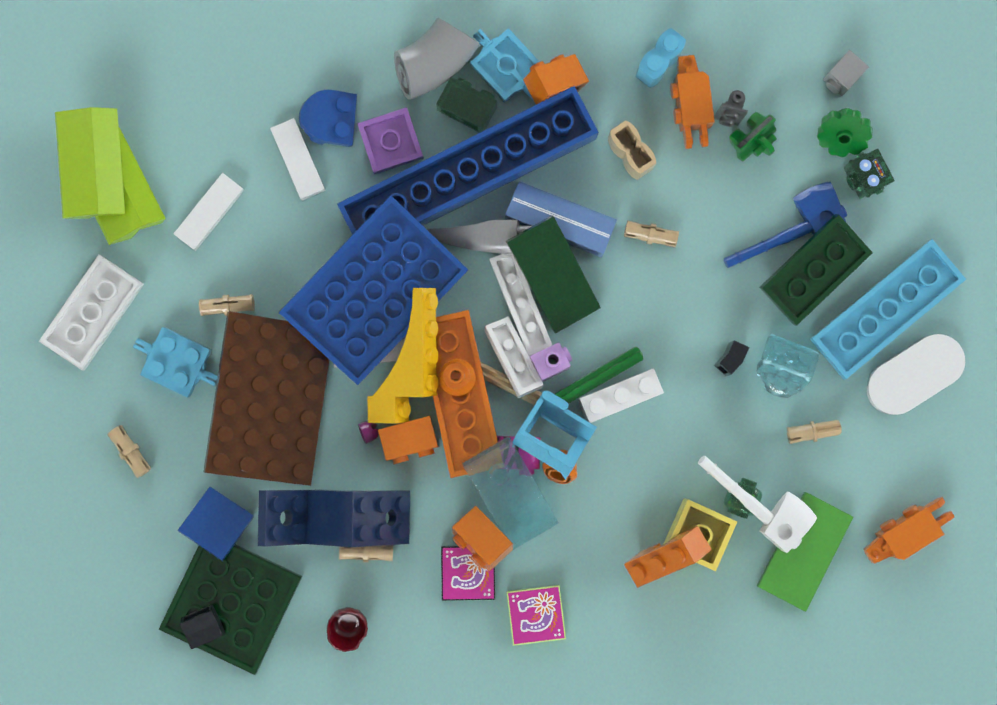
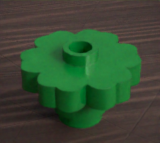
(844, 132)

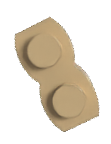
(627, 145)

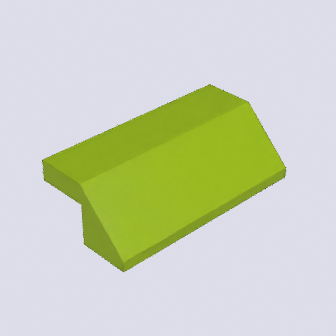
(89, 163)
(139, 201)

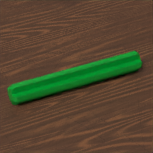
(600, 375)

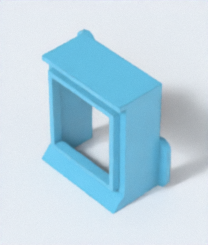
(556, 412)

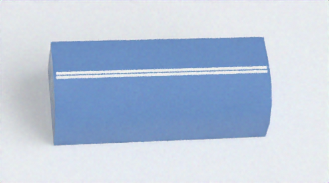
(579, 225)

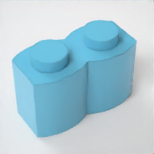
(660, 58)

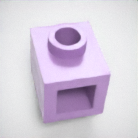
(544, 368)

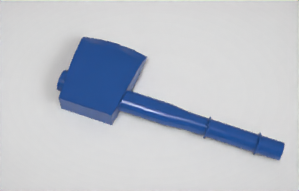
(816, 207)

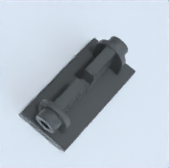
(732, 111)

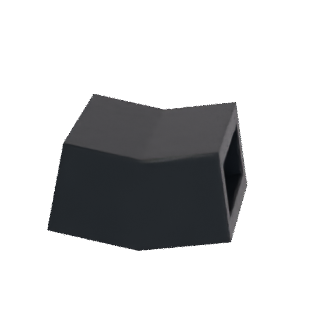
(732, 358)
(202, 626)

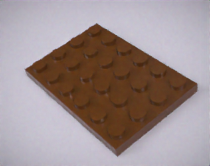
(266, 402)

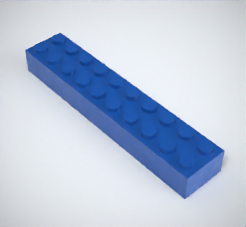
(481, 162)

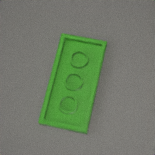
(800, 571)

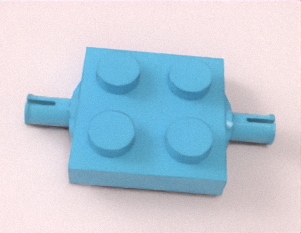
(503, 63)
(176, 362)

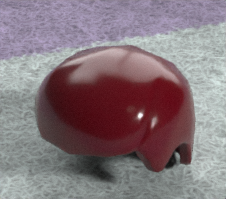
(346, 629)

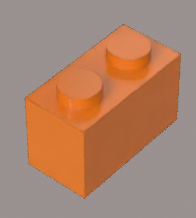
(555, 77)
(407, 439)
(482, 539)

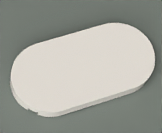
(915, 374)

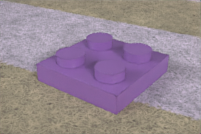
(390, 140)

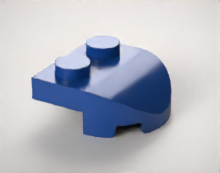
(329, 117)

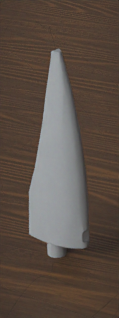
(483, 237)

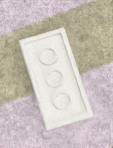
(91, 312)

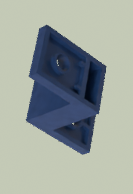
(333, 517)

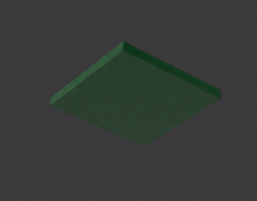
(247, 596)

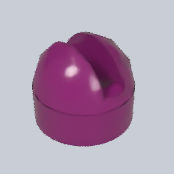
(368, 431)

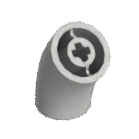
(433, 59)

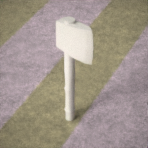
(782, 525)

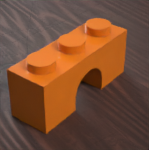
(668, 558)

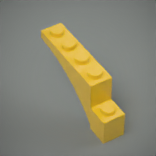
(416, 366)

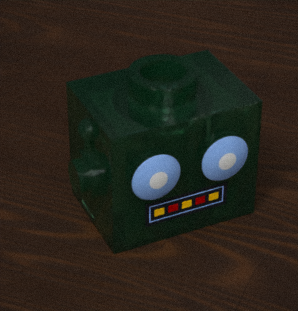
(868, 174)

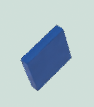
(216, 523)

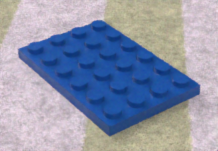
(364, 292)

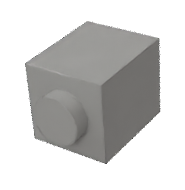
(845, 73)

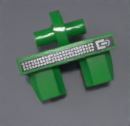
(756, 141)

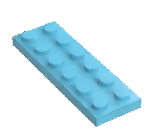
(887, 309)

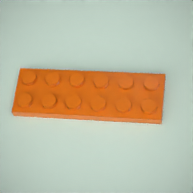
(465, 419)

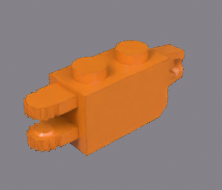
(692, 100)
(908, 533)

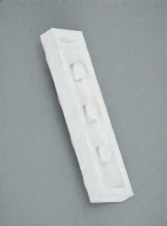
(520, 303)

